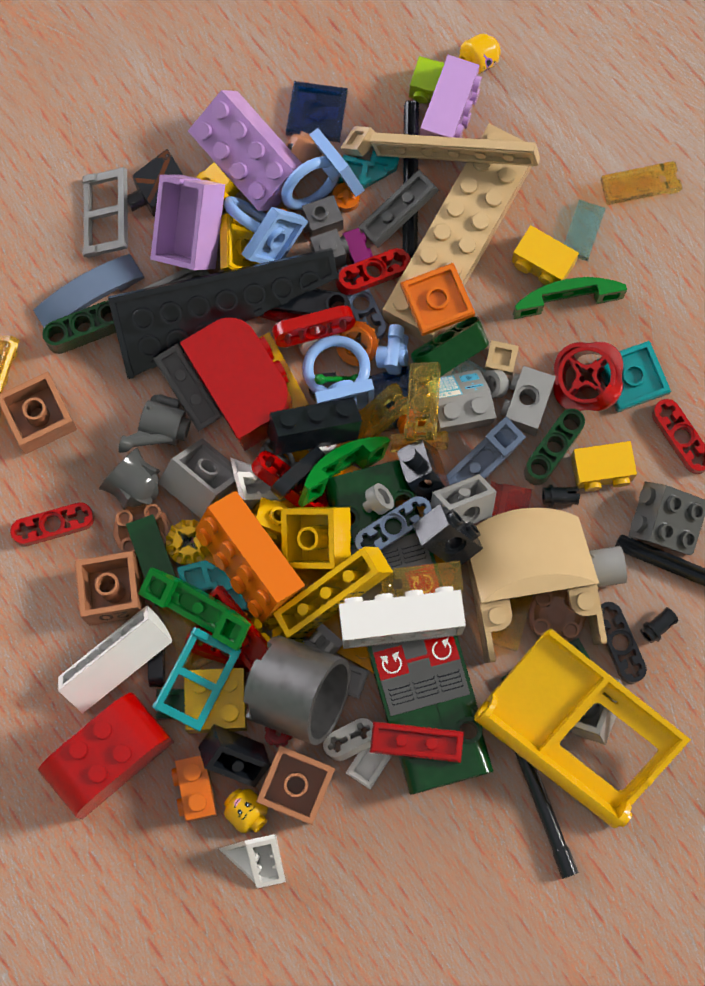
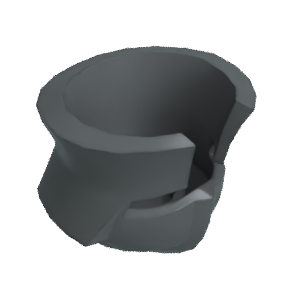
(132, 481)

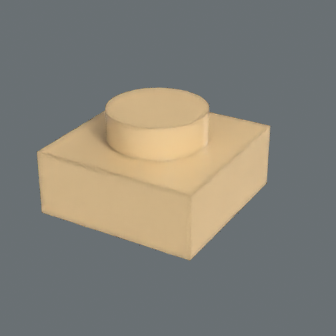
(358, 141)
(501, 357)

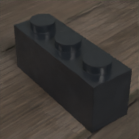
(314, 426)

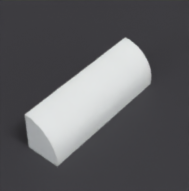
(114, 659)

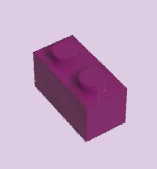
(357, 246)

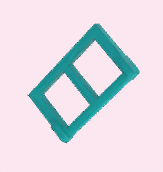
(178, 669)

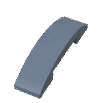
(89, 288)
(488, 453)

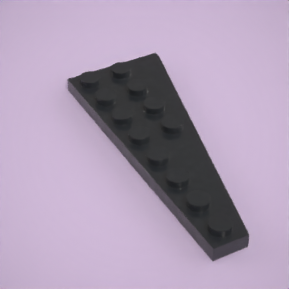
(166, 314)

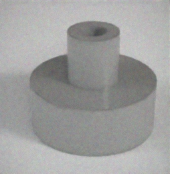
(497, 382)
(378, 499)

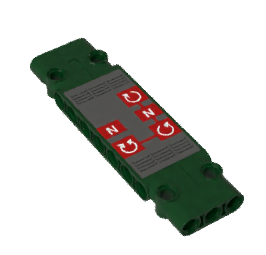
(419, 679)

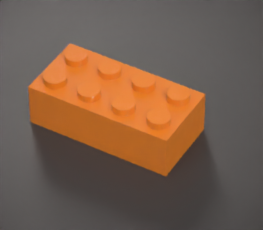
(248, 556)

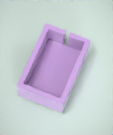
(452, 99)
(187, 222)

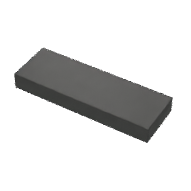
(398, 208)
(187, 387)

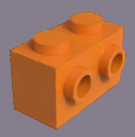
(196, 789)

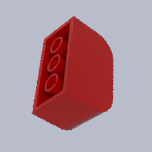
(239, 376)
(104, 754)

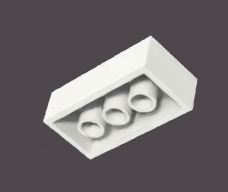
(401, 618)

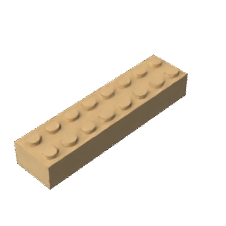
(461, 227)

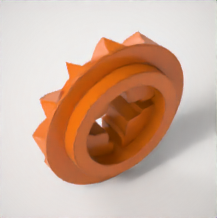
(368, 339)

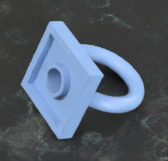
(331, 164)
(272, 233)
(361, 389)

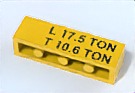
(323, 597)

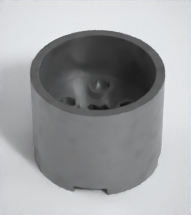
(297, 690)

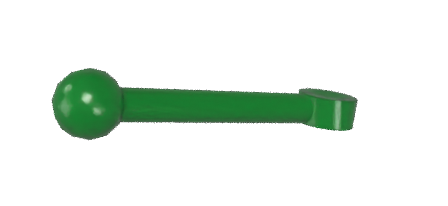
(320, 379)

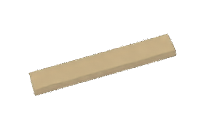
(455, 149)

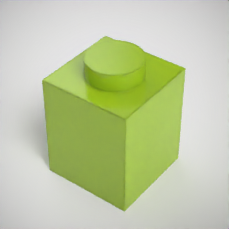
(425, 79)

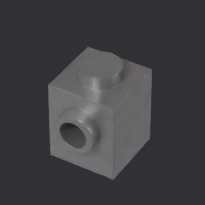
(322, 216)
(331, 240)

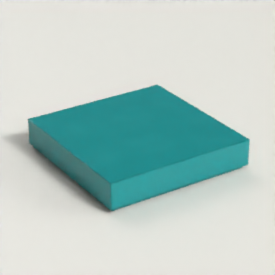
(641, 377)

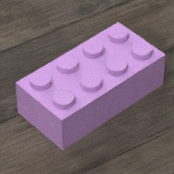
(245, 148)

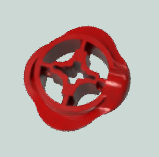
(568, 357)

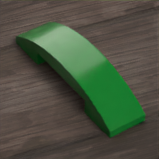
(603, 290)
(362, 452)
(196, 606)

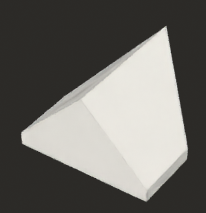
(249, 485)
(258, 860)

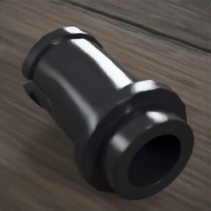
(560, 495)
(660, 624)

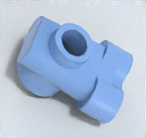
(395, 353)

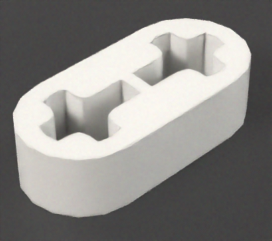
(350, 738)

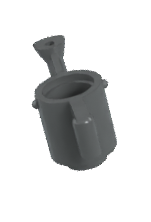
(159, 424)

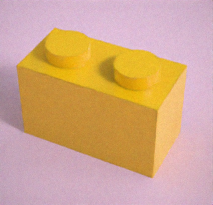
(543, 256)
(603, 466)

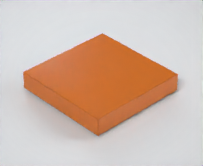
(437, 299)

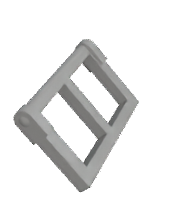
(121, 209)

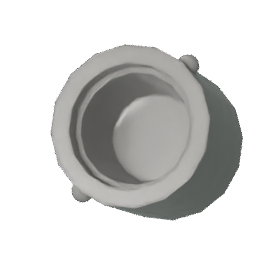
(609, 565)

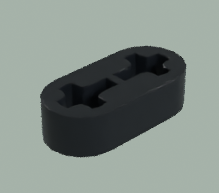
(156, 670)

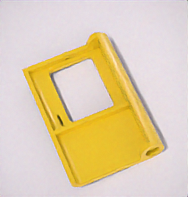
(544, 702)

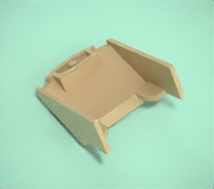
(531, 555)

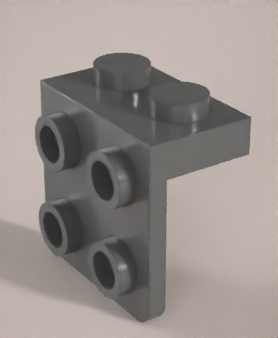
(668, 517)

